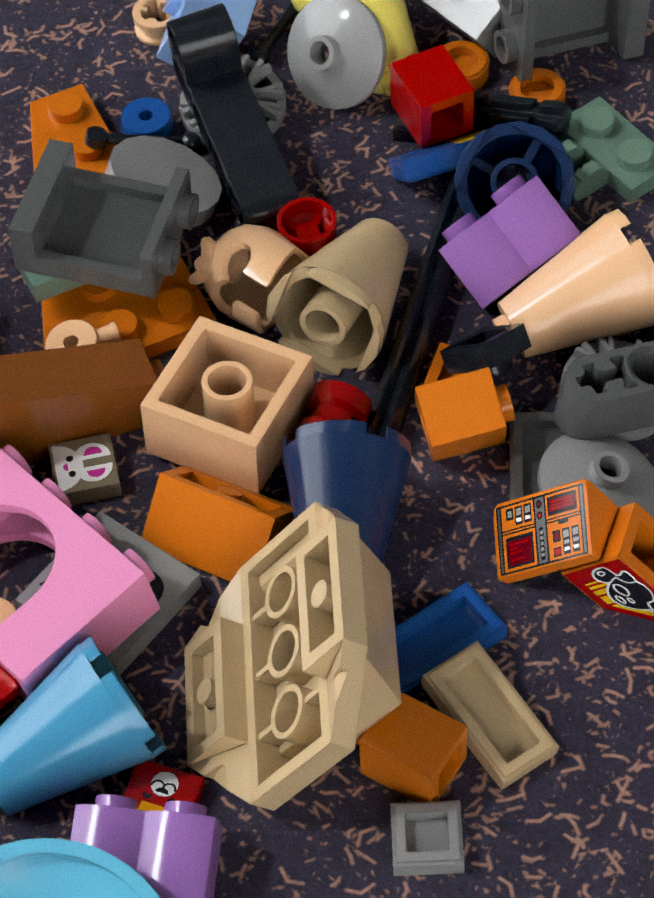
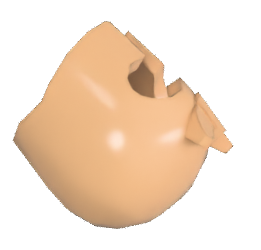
(243, 270)

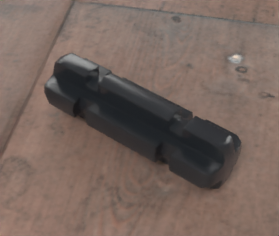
(501, 109)

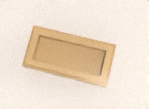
(498, 721)

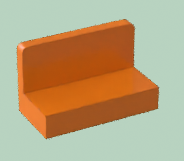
(211, 521)

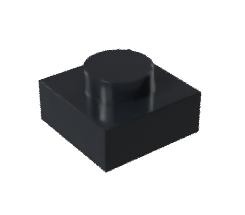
(486, 348)

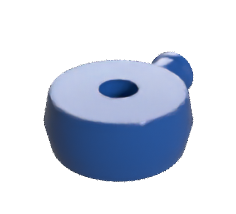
(147, 117)

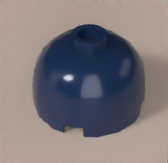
(503, 154)

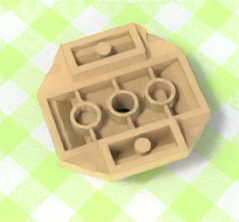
(292, 661)

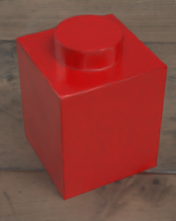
(432, 96)

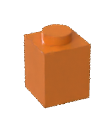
(463, 413)
(414, 750)

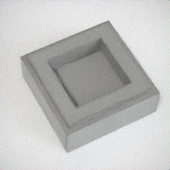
(427, 838)

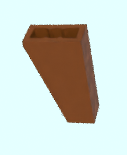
(72, 394)

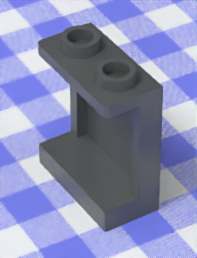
(554, 26)
(100, 225)

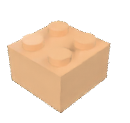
(227, 404)

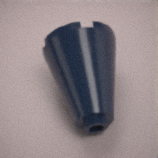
(349, 472)

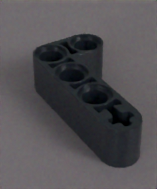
(229, 116)

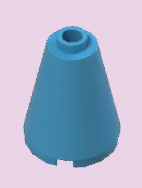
(72, 732)

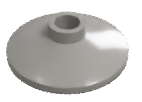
(354, 48)
(607, 462)

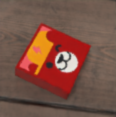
(157, 784)

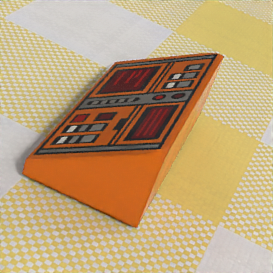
(551, 530)

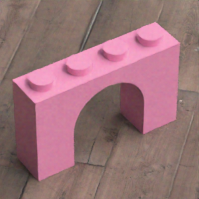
(88, 590)

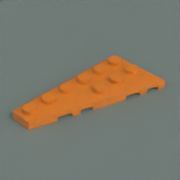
(157, 321)

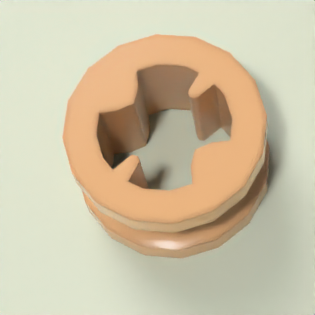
(146, 26)

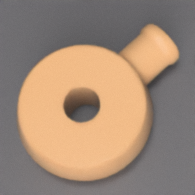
(80, 333)

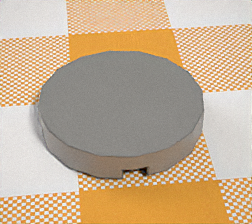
(155, 161)

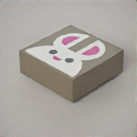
(85, 469)

